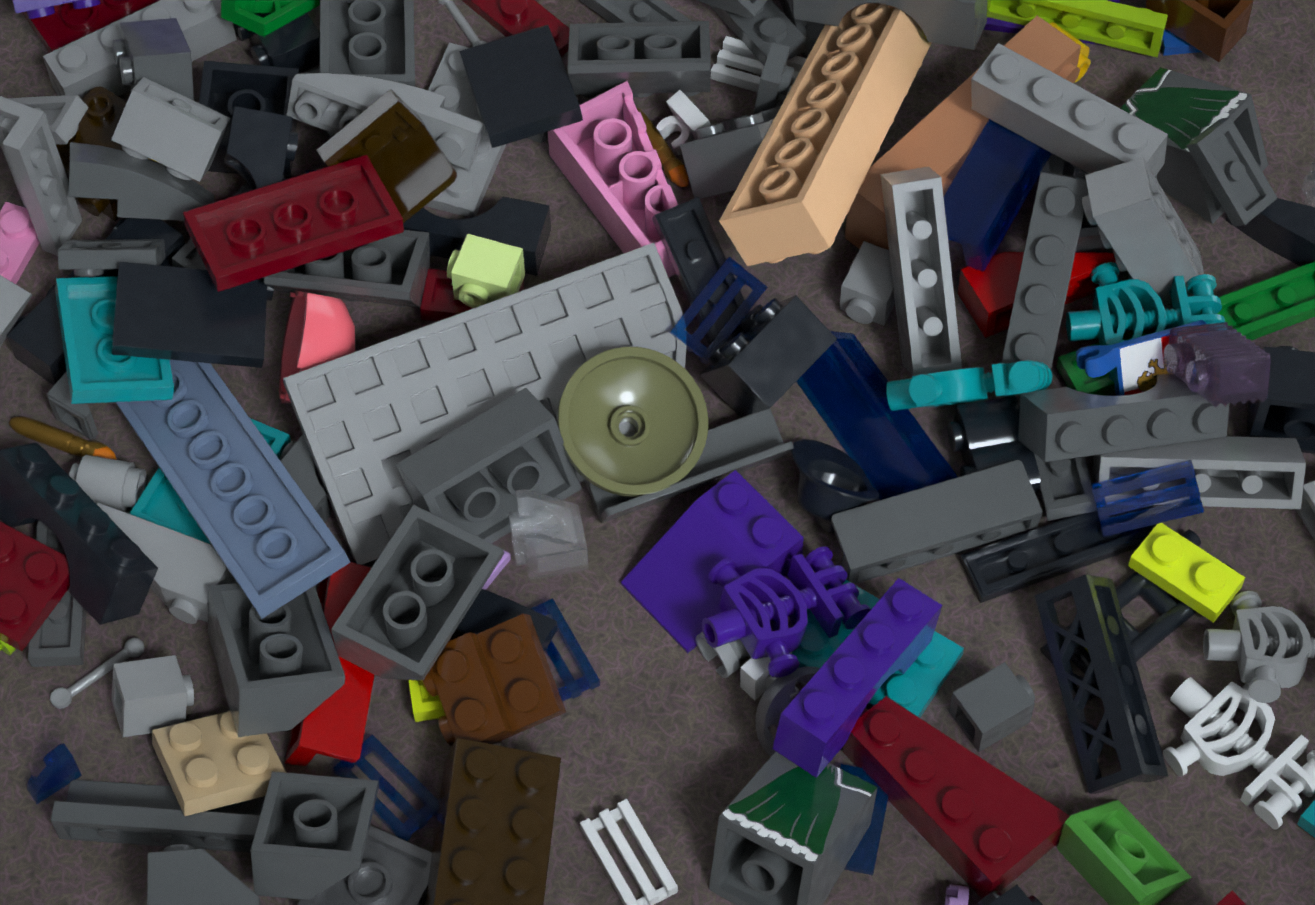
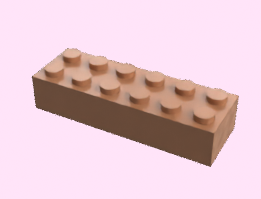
(950, 132)

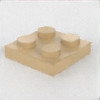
(214, 765)

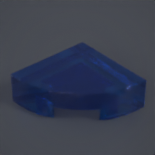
(58, 773)

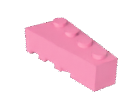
(616, 169)

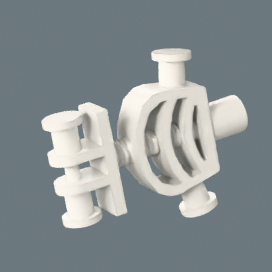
(1210, 722)

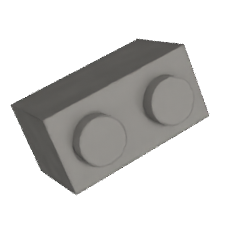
(170, 130)

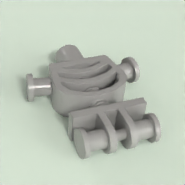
(1253, 641)

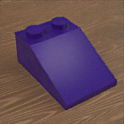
(720, 524)

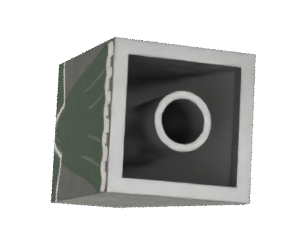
(1184, 110)
(789, 834)

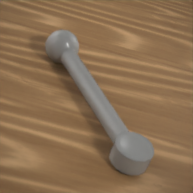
(462, 22)
(62, 697)

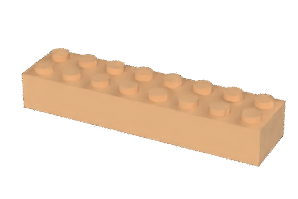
(825, 135)

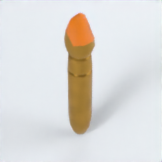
(672, 166)
(59, 438)

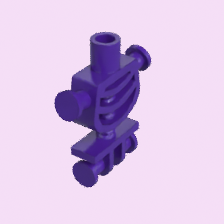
(766, 599)

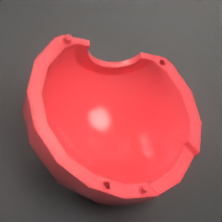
(314, 334)

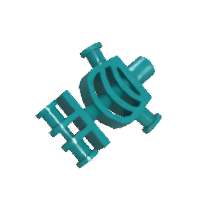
(1119, 307)
(968, 385)

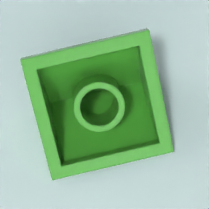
(1120, 856)

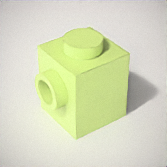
(485, 271)

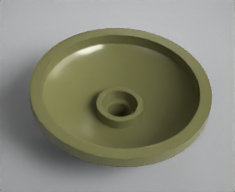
(651, 395)

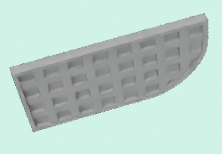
(417, 387)

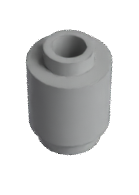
(110, 481)

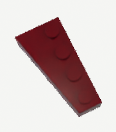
(956, 800)

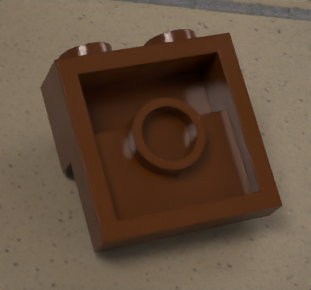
(494, 683)

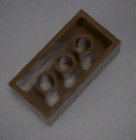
(493, 826)

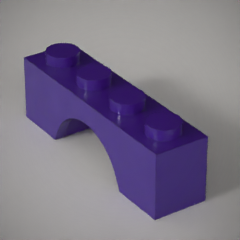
(829, 705)

